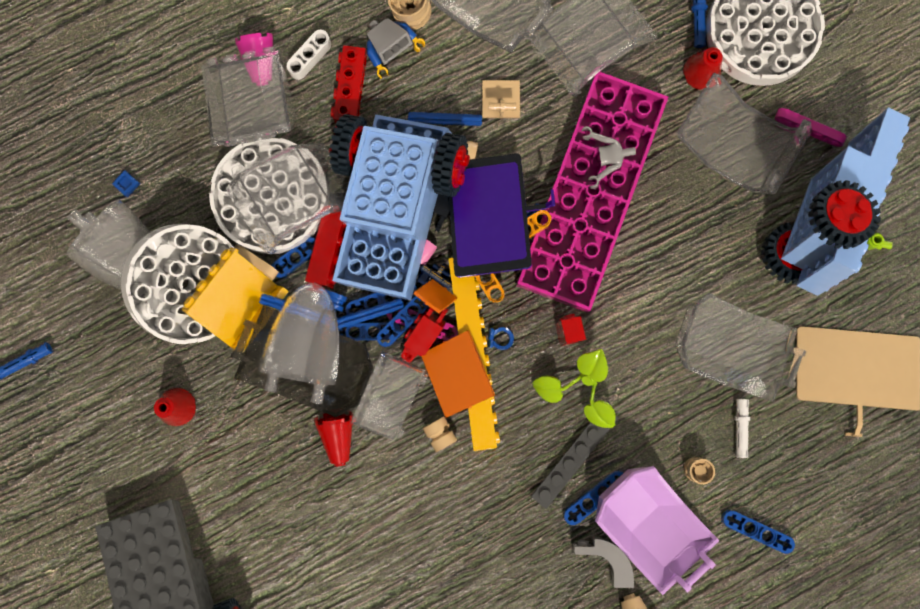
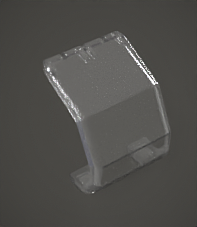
(588, 36)
(740, 139)
(287, 192)

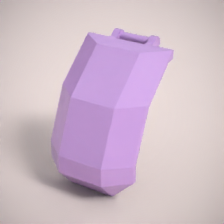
(655, 528)

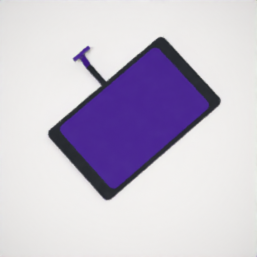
(491, 218)

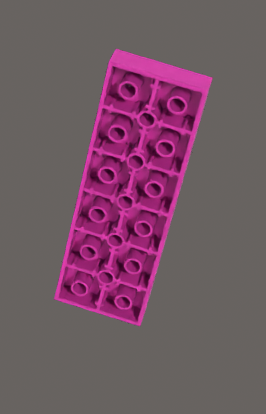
(586, 221)

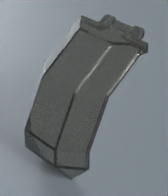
(351, 379)

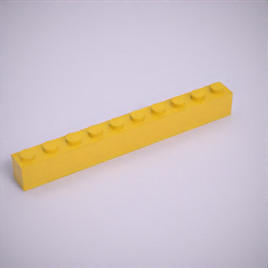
(468, 319)

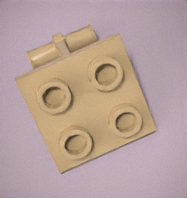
(500, 98)

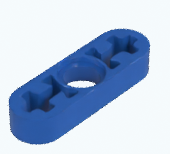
(287, 270)

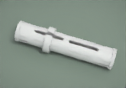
(742, 422)

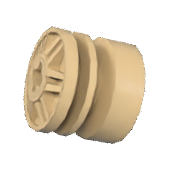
(413, 12)

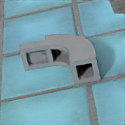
(621, 568)

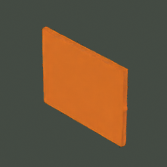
(457, 374)

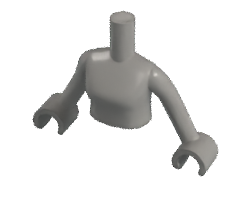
(609, 155)

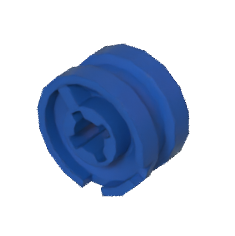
(338, 300)

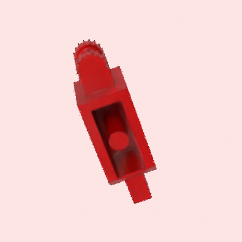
(423, 335)

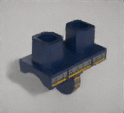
(427, 274)

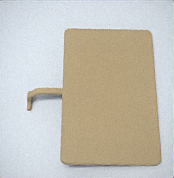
(858, 370)

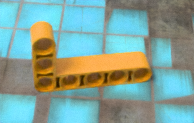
(535, 229)

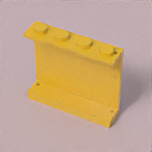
(230, 297)

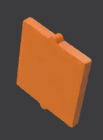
(435, 296)

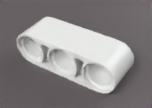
(310, 45)

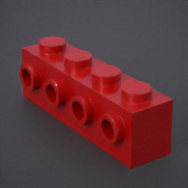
(350, 82)
(326, 250)

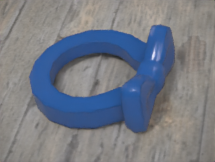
(491, 343)

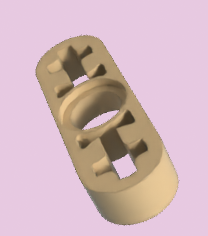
(261, 265)

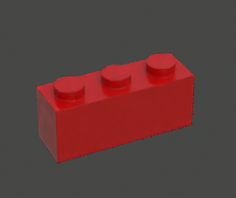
(570, 330)

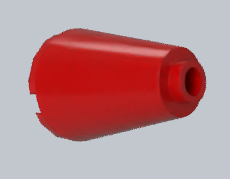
(701, 66)
(175, 407)
(336, 436)

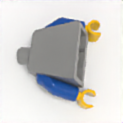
(389, 40)

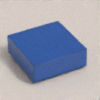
(126, 183)

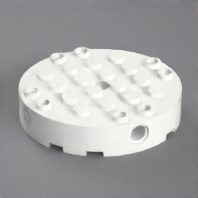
(768, 53)
(226, 212)
(155, 278)

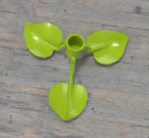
(593, 370)

